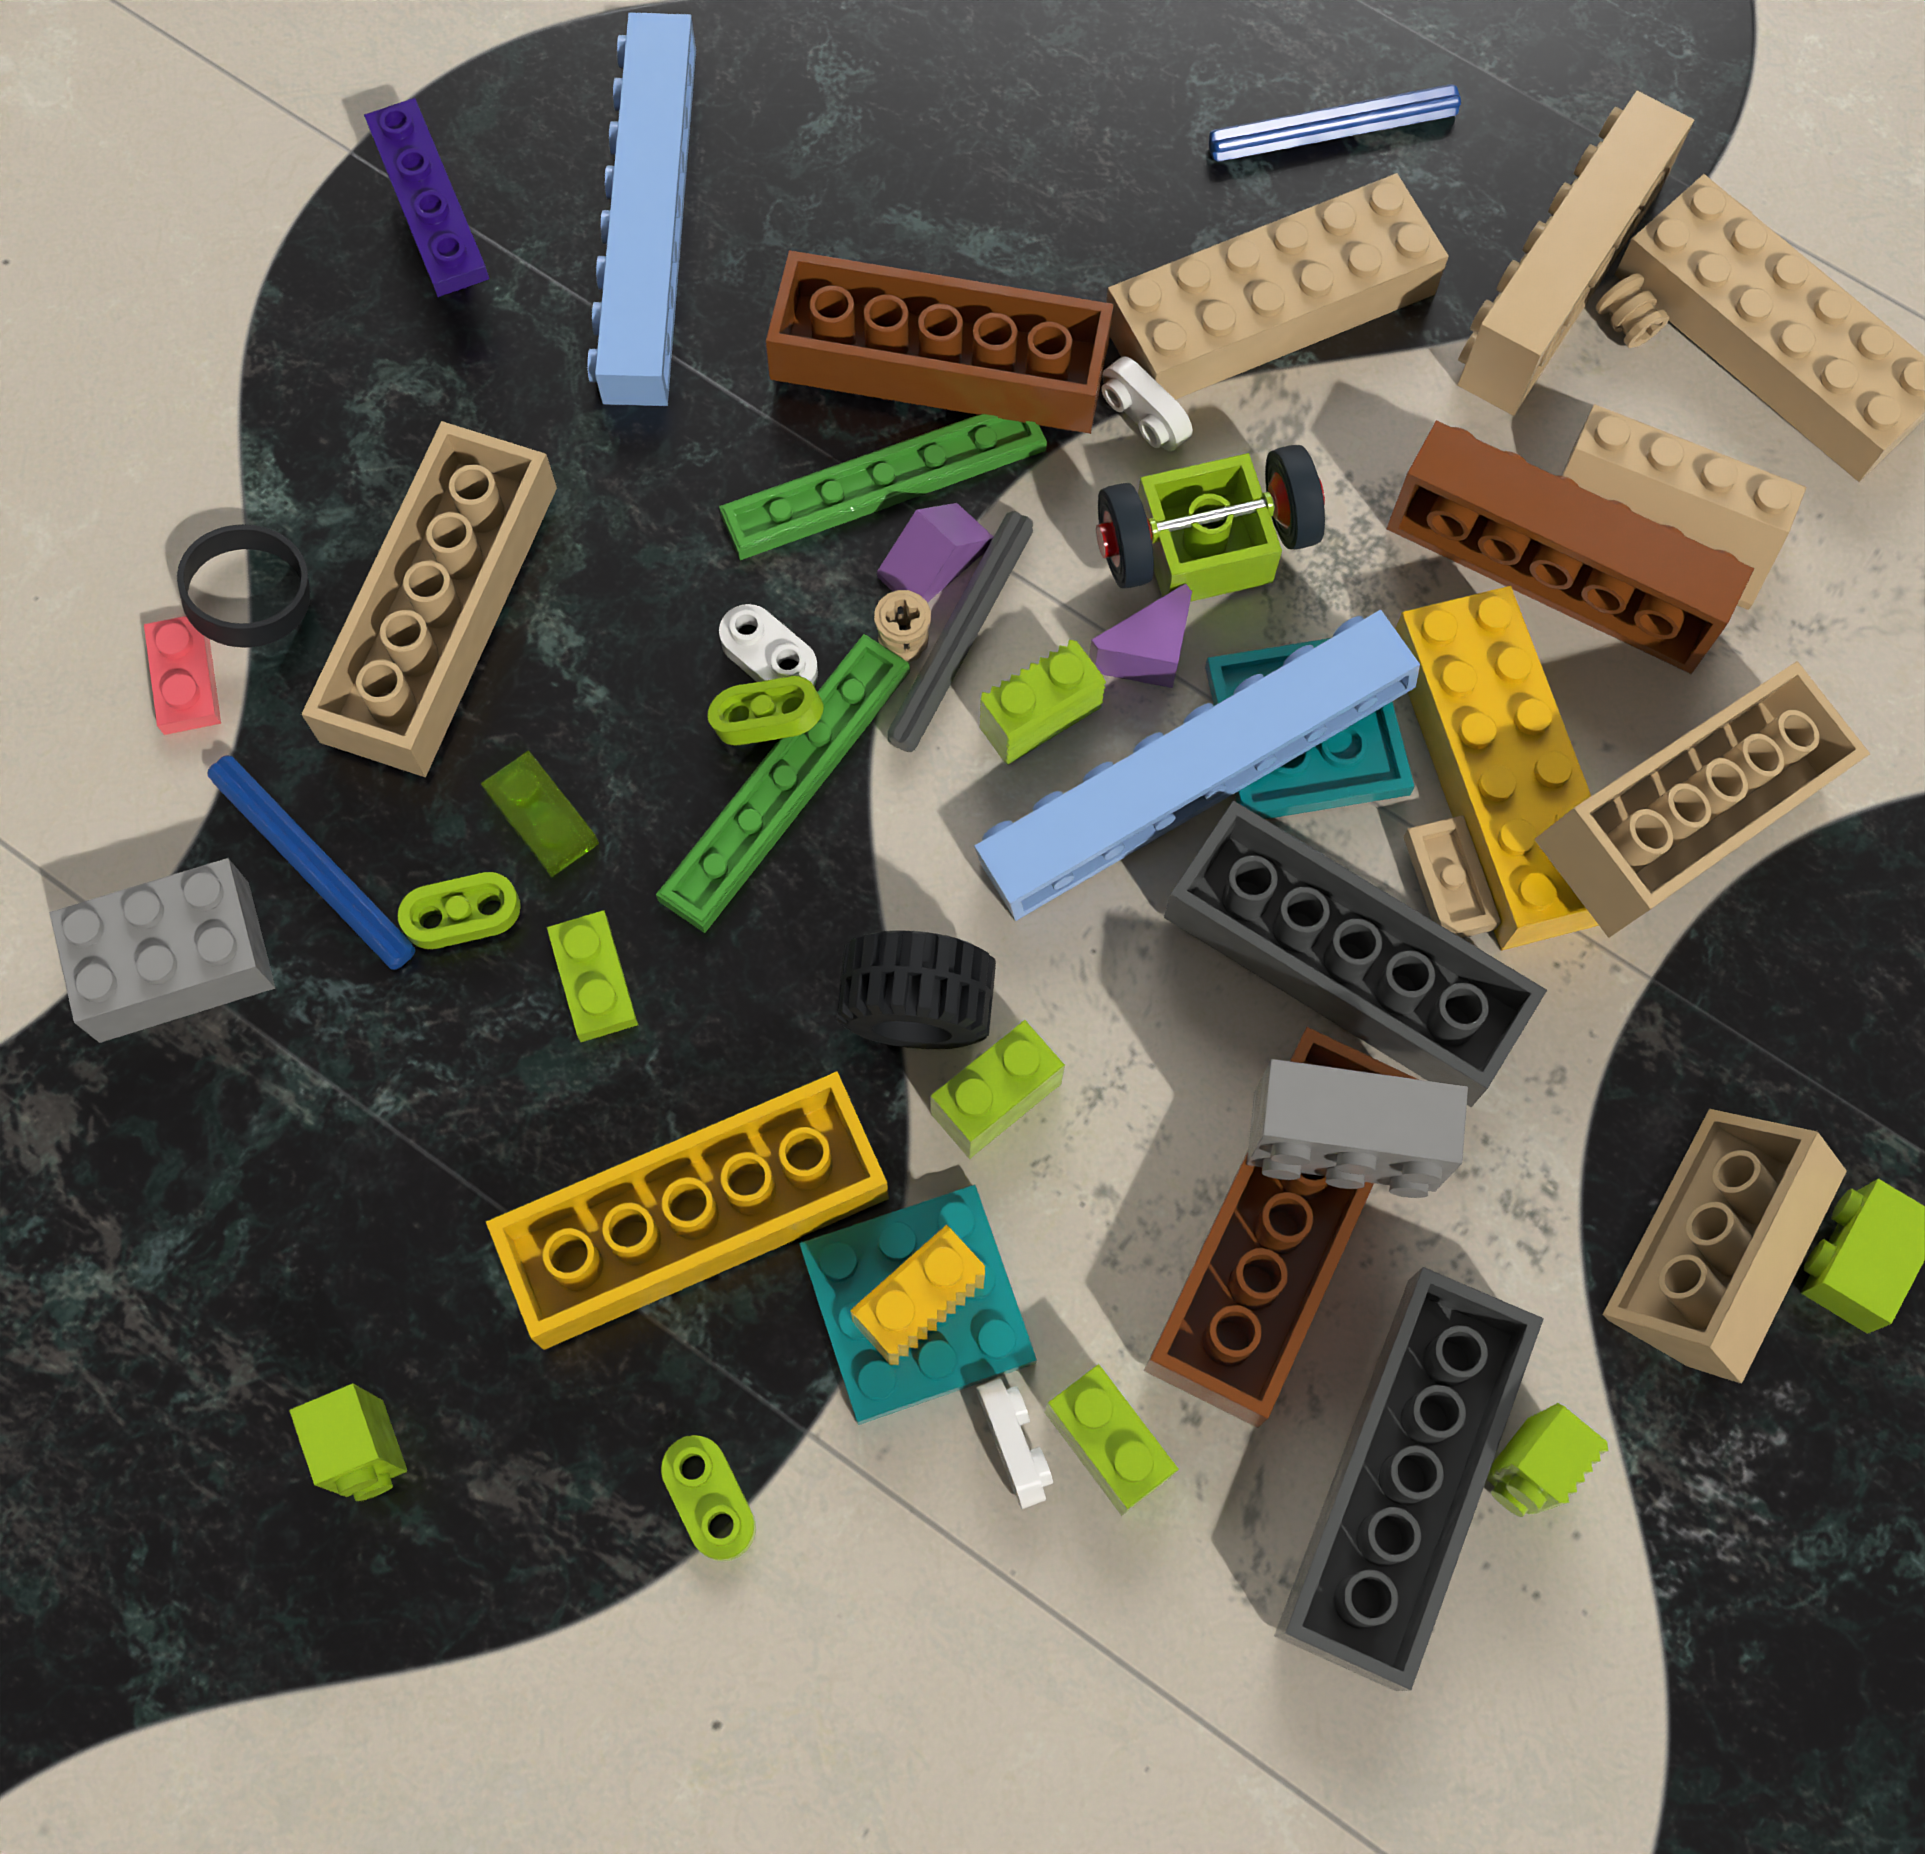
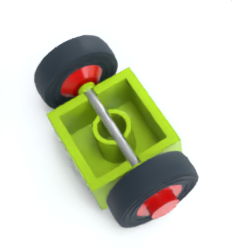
(1211, 523)

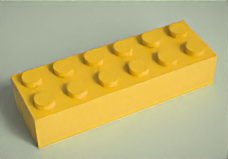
(1498, 753)
(687, 1211)

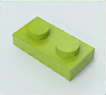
(592, 976)

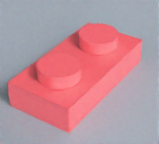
(181, 676)

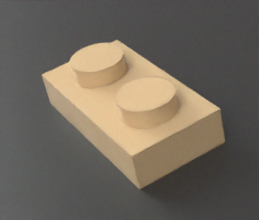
(1452, 877)

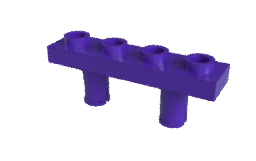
(426, 197)

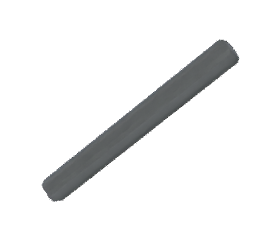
(960, 632)

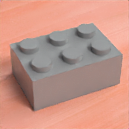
(161, 950)
(1356, 1128)

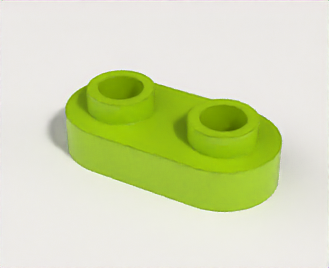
(765, 710)
(461, 907)
(708, 1496)

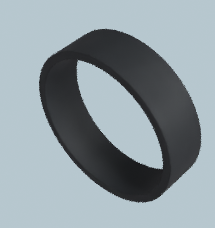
(238, 538)

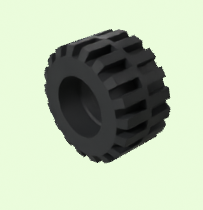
(916, 990)

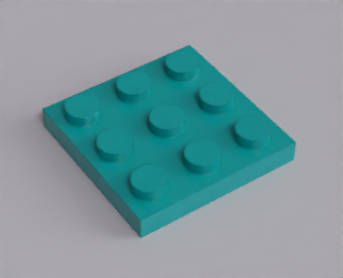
(1347, 769)
(968, 1349)

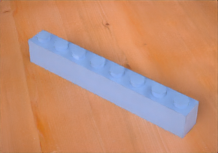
(645, 211)
(1197, 763)

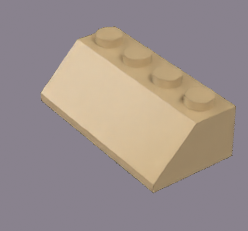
(1688, 488)
(1727, 1242)

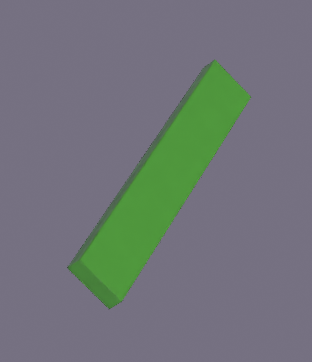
(877, 481)
(782, 786)

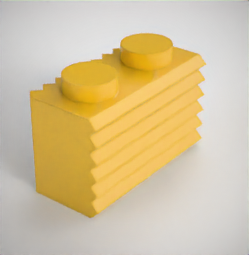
(919, 1295)

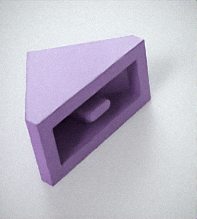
(934, 550)
(1147, 643)

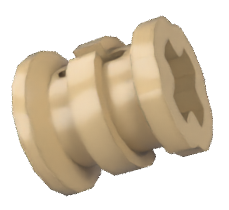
(1633, 311)
(916, 617)

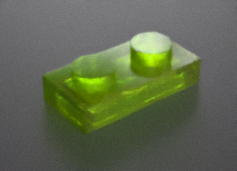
(540, 813)

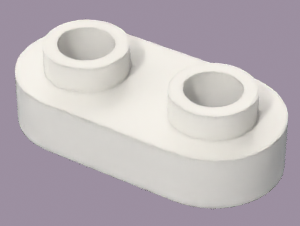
(1147, 403)
(766, 647)
(1024, 1467)

